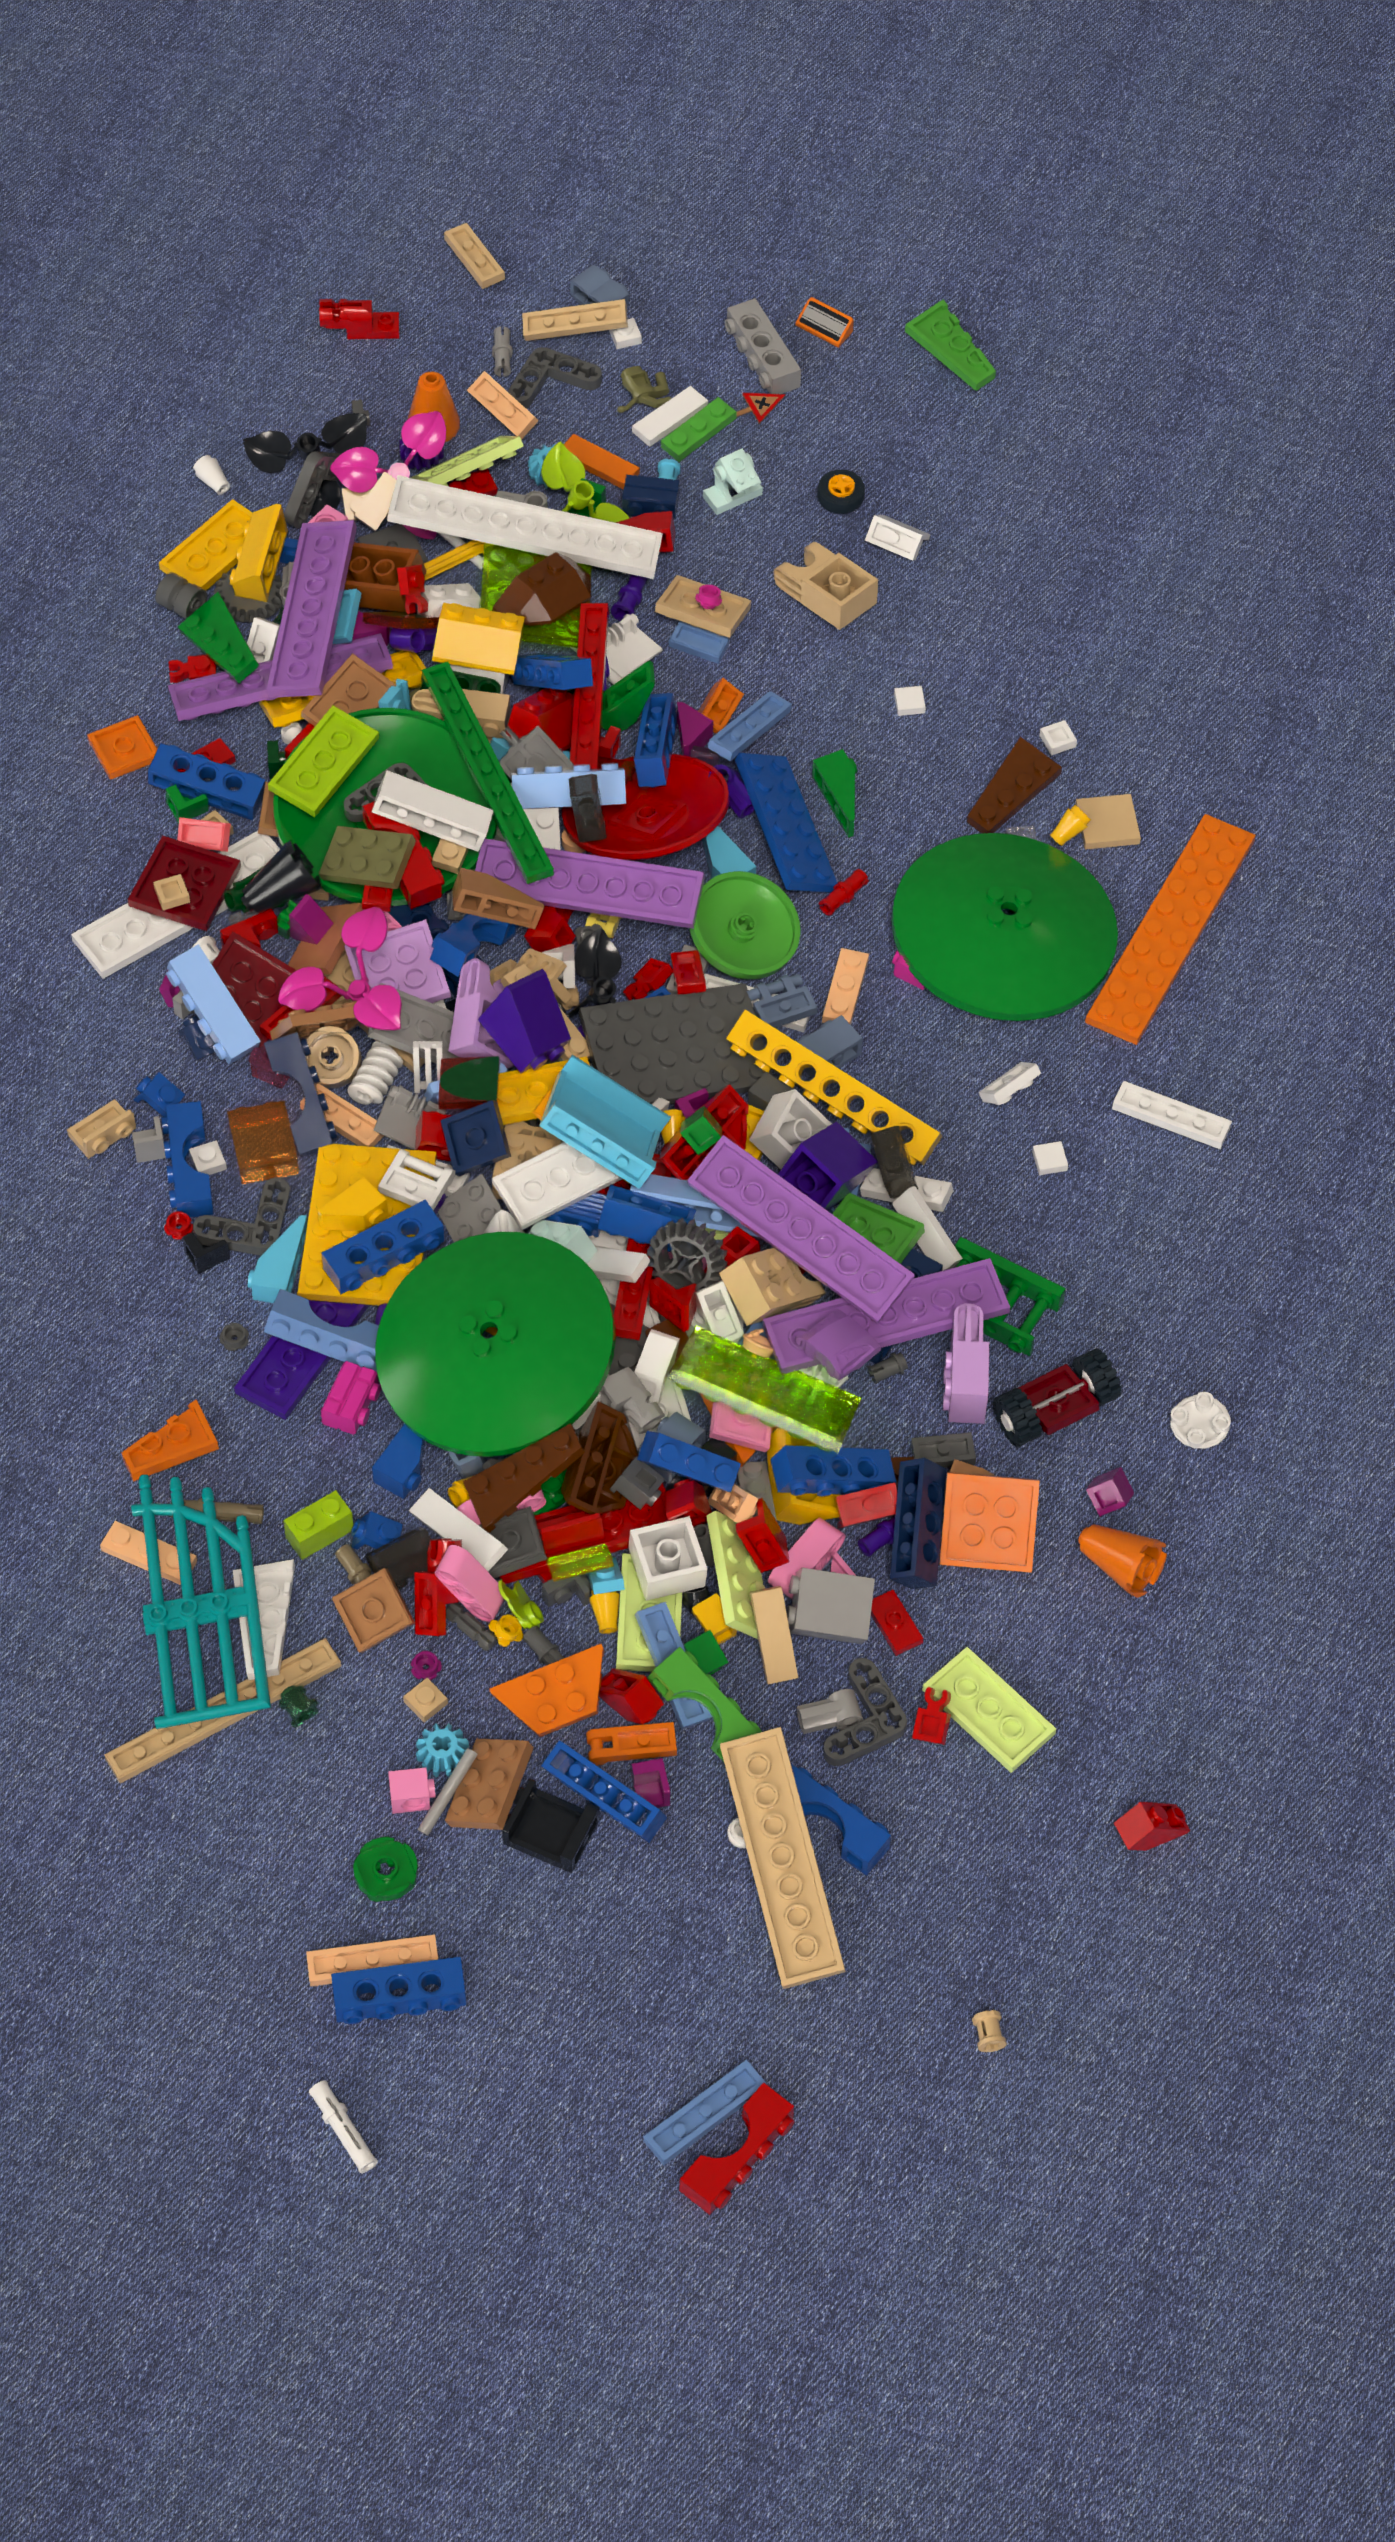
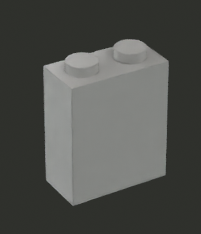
(830, 1605)

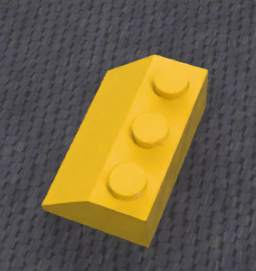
(260, 553)
(478, 638)
(799, 1508)

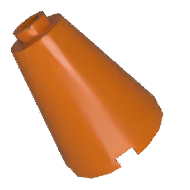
(433, 396)
(1124, 1556)

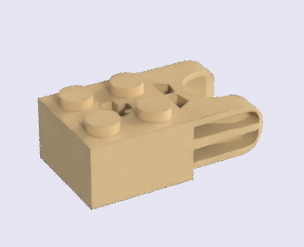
(829, 585)
(489, 708)
(524, 1144)
(768, 1285)

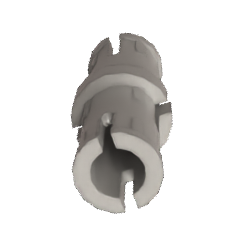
(502, 351)

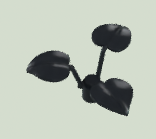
(272, 448)
(601, 960)

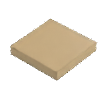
(1111, 822)

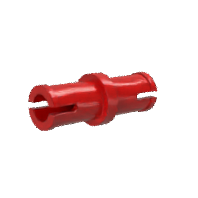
(843, 892)

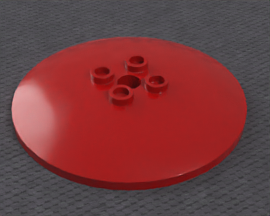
(660, 817)

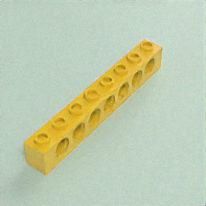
(751, 1027)

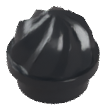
(694, 1597)

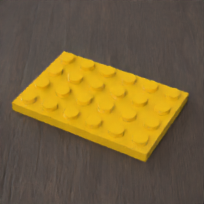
(336, 1170)

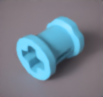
(668, 469)

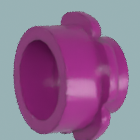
(425, 1658)

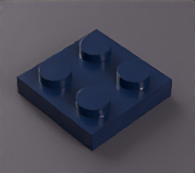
(475, 1138)

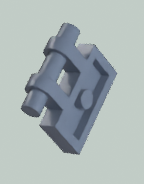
(784, 1007)

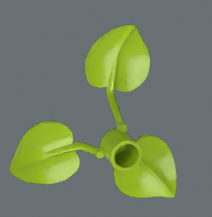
(565, 470)

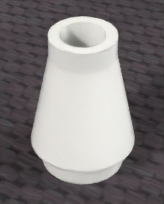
(210, 472)

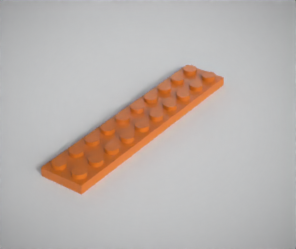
(1170, 929)

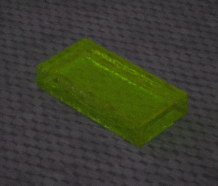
(580, 1562)

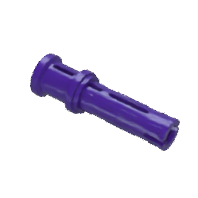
(629, 597)

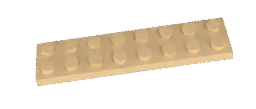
(782, 1858)

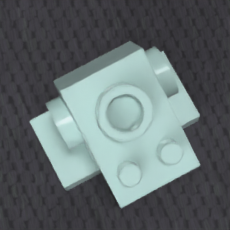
(733, 472)

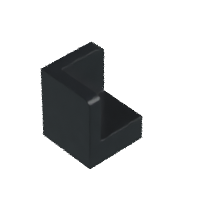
(204, 1256)

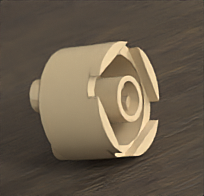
(346, 1049)

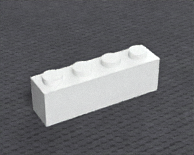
(432, 811)

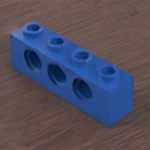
(553, 671)
(655, 740)
(241, 802)
(391, 1234)
(826, 1473)
(604, 1791)
(384, 1980)

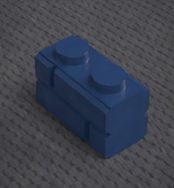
(650, 495)

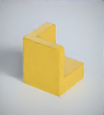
(711, 1617)

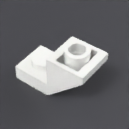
(656, 1362)

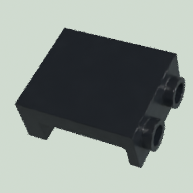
(549, 1827)

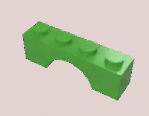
(682, 1678)

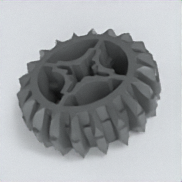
(693, 1244)

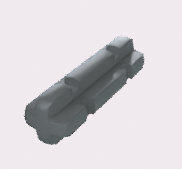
(471, 1626)

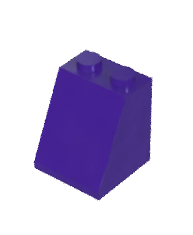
(527, 1022)
(828, 1166)

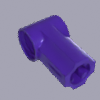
(413, 639)
(738, 794)

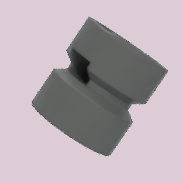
(179, 595)

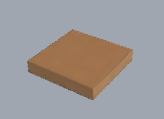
(373, 1610)

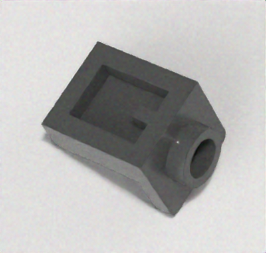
(562, 1590)

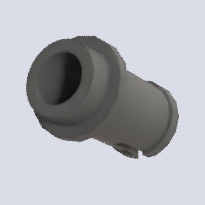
(888, 1367)

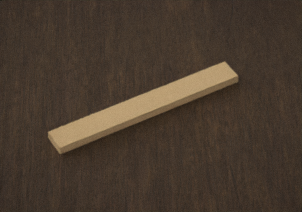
(164, 1743)

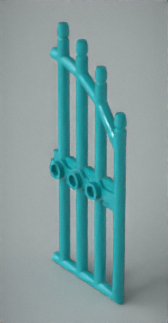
(201, 1609)

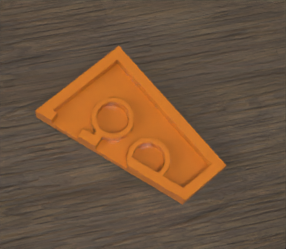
(175, 1443)

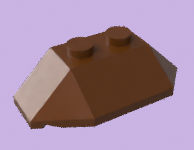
(546, 591)
(606, 1456)

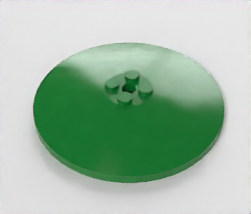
(403, 738)
(997, 963)
(502, 1389)

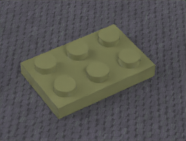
(367, 857)

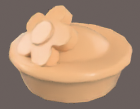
(757, 1343)

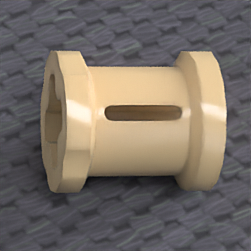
(989, 2031)

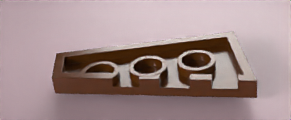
(1015, 784)
(510, 1481)

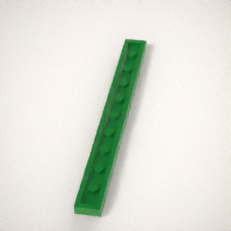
(487, 773)

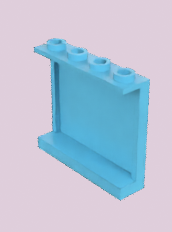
(604, 1121)

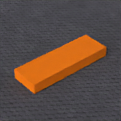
(601, 462)

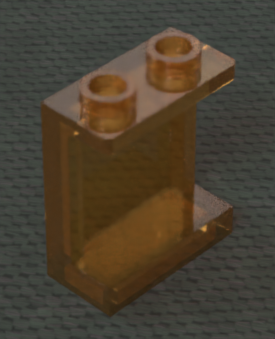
(263, 1142)

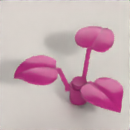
(358, 466)
(374, 1007)

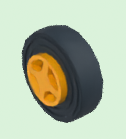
(841, 491)

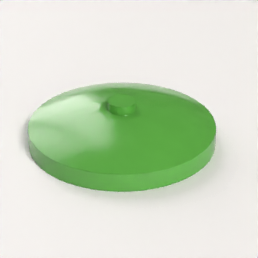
(745, 925)

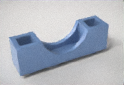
(297, 1323)

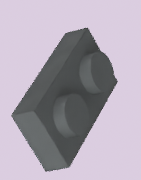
(945, 1448)

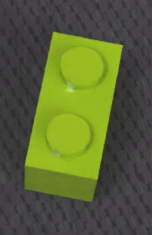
(318, 1525)

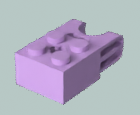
(472, 1000)
(966, 1368)

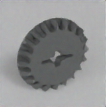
(246, 609)

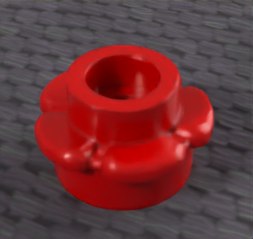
(178, 1219)

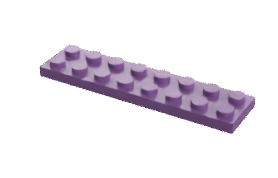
(311, 609)
(222, 692)
(603, 885)
(800, 1229)
(921, 1310)

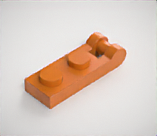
(632, 1742)

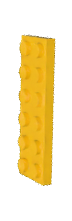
(288, 709)

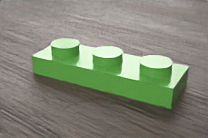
(698, 429)

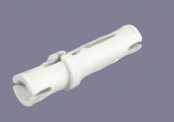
(335, 2115)

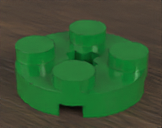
(380, 1886)

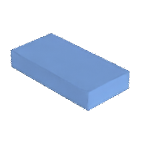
(698, 642)

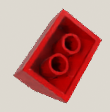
(550, 711)

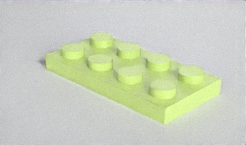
(478, 457)
(735, 1573)
(631, 1645)
(991, 1710)

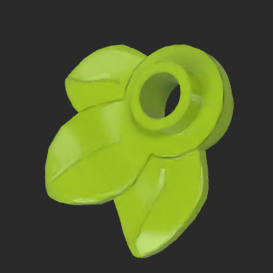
(520, 1605)

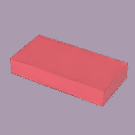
(204, 833)

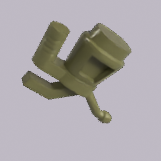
(639, 385)

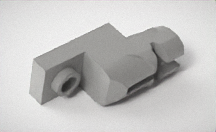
(627, 1393)

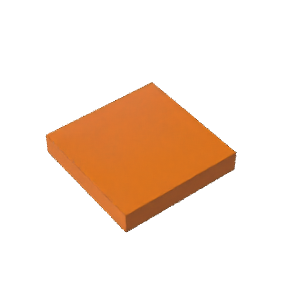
(123, 747)

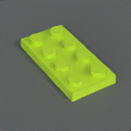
(323, 761)

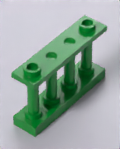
(1021, 1283)

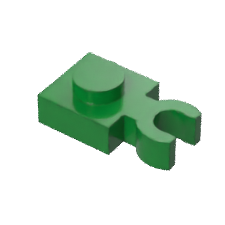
(284, 921)

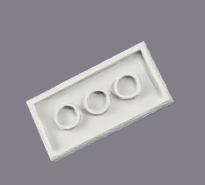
(550, 1183)

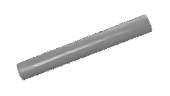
(447, 1791)

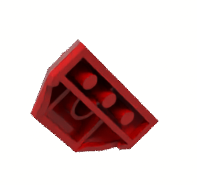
(730, 1112)

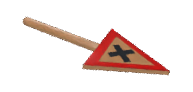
(760, 404)

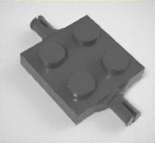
(532, 751)

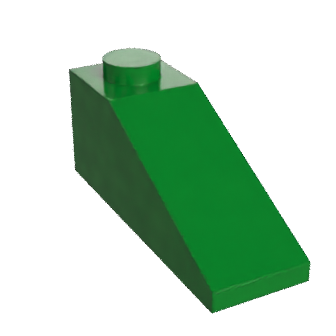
(627, 698)
(836, 781)

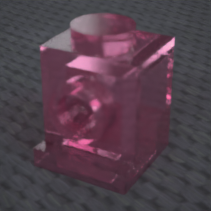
(262, 1068)

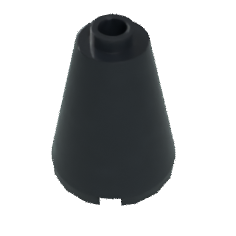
(281, 880)

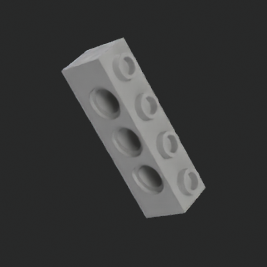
(763, 347)

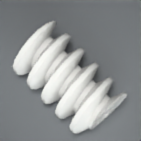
(375, 1074)

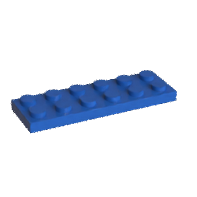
(786, 822)

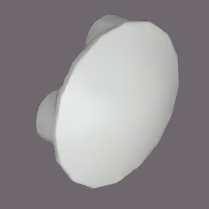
(1200, 1421)

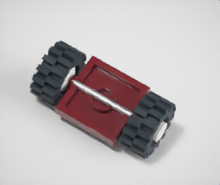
(1057, 1398)

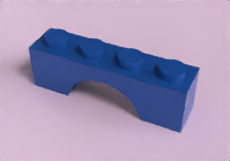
(462, 940)
(186, 1131)
(862, 1839)

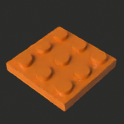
(989, 1522)

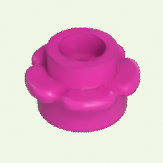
(709, 596)

